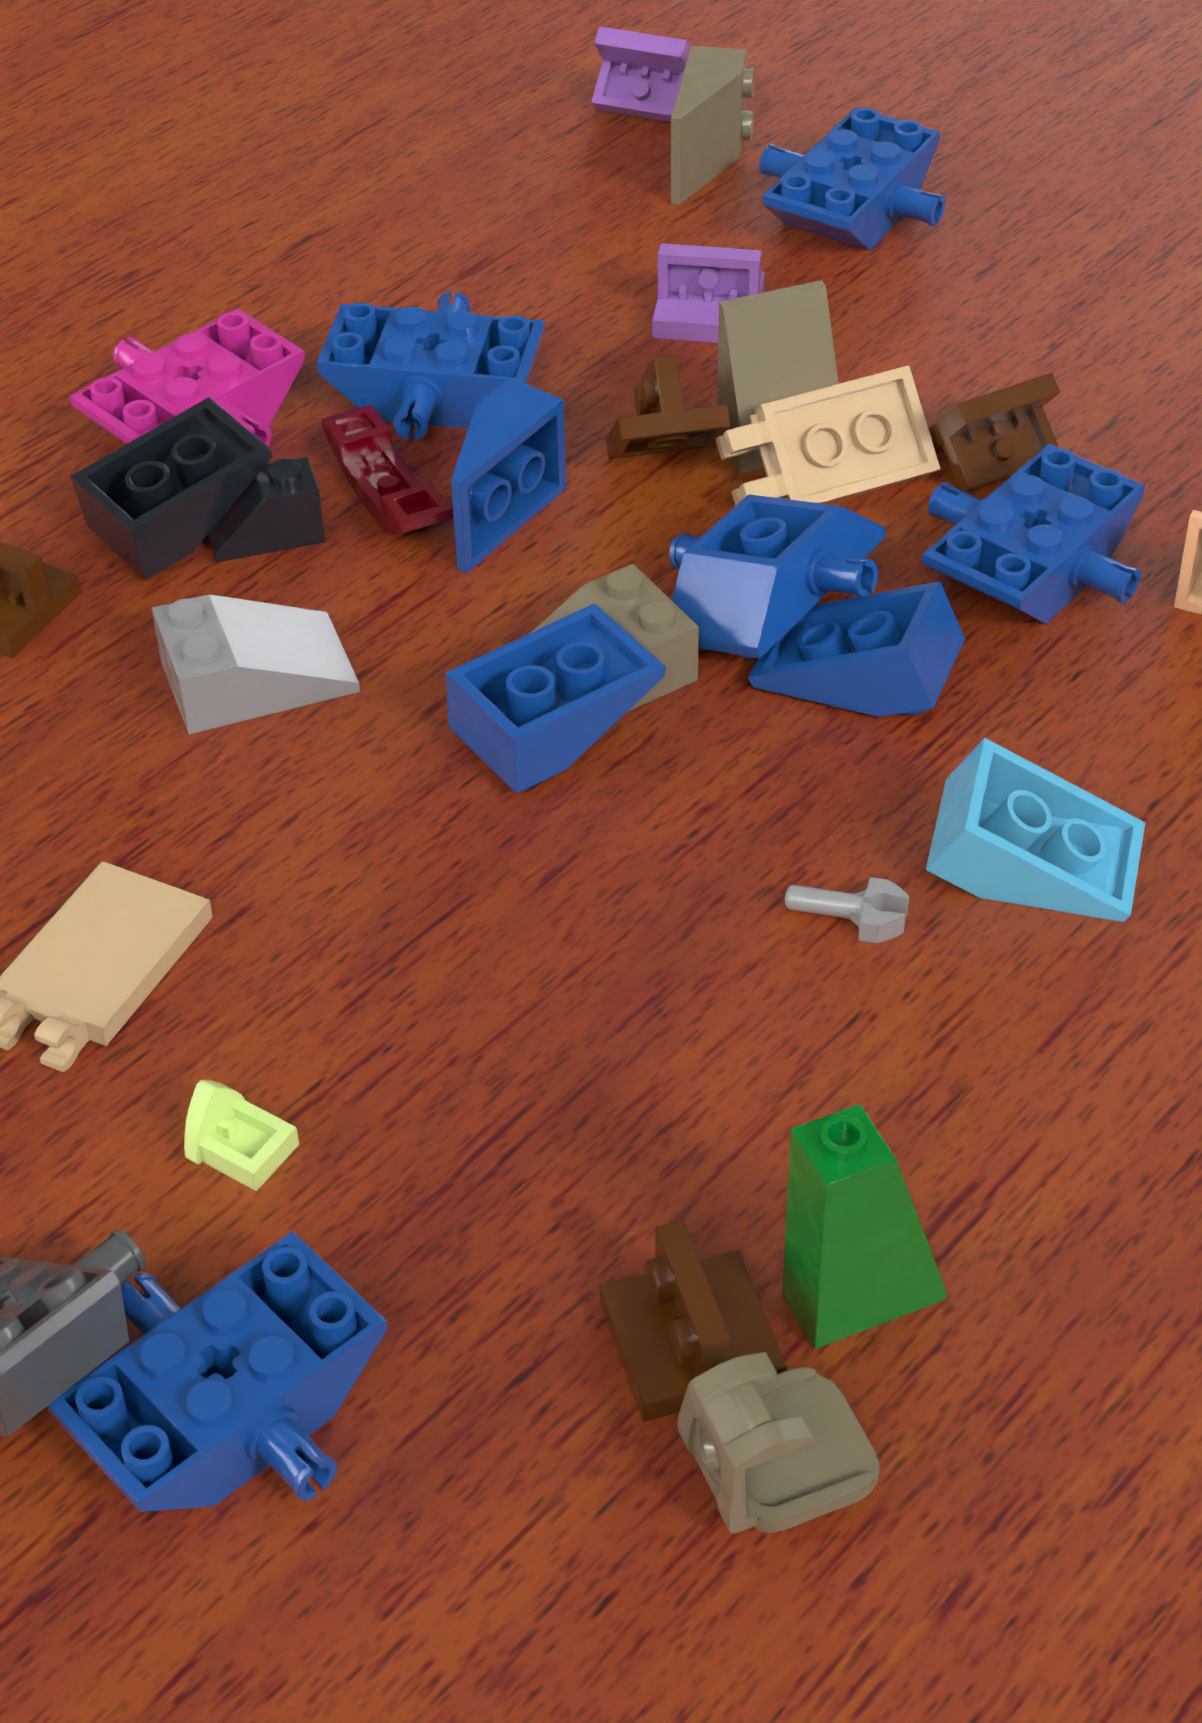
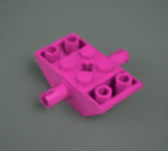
(229, 360)

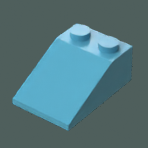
(1034, 838)

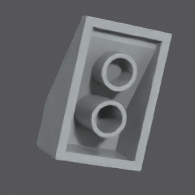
(248, 659)

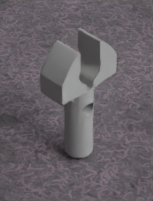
(862, 908)

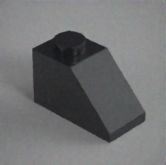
(272, 513)

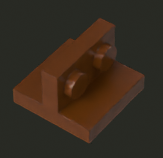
(661, 419)
(995, 432)
(30, 597)
(683, 1320)

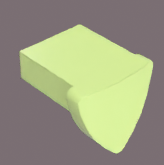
(236, 1135)

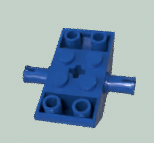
(855, 179)
(426, 363)
(1039, 534)
(769, 568)
(225, 1382)

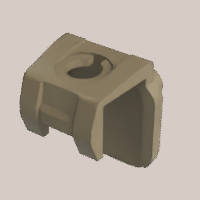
(775, 1444)

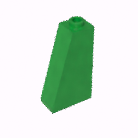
(851, 1232)

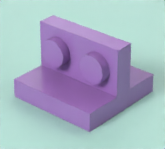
(639, 73)
(694, 283)

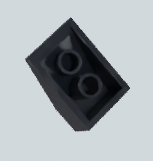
(170, 486)

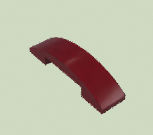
(379, 475)

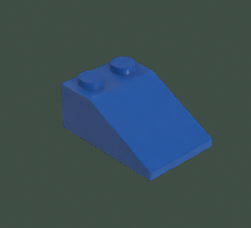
(506, 468)
(868, 652)
(549, 695)

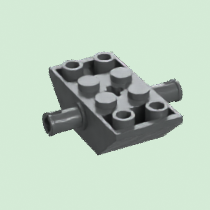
(59, 1324)

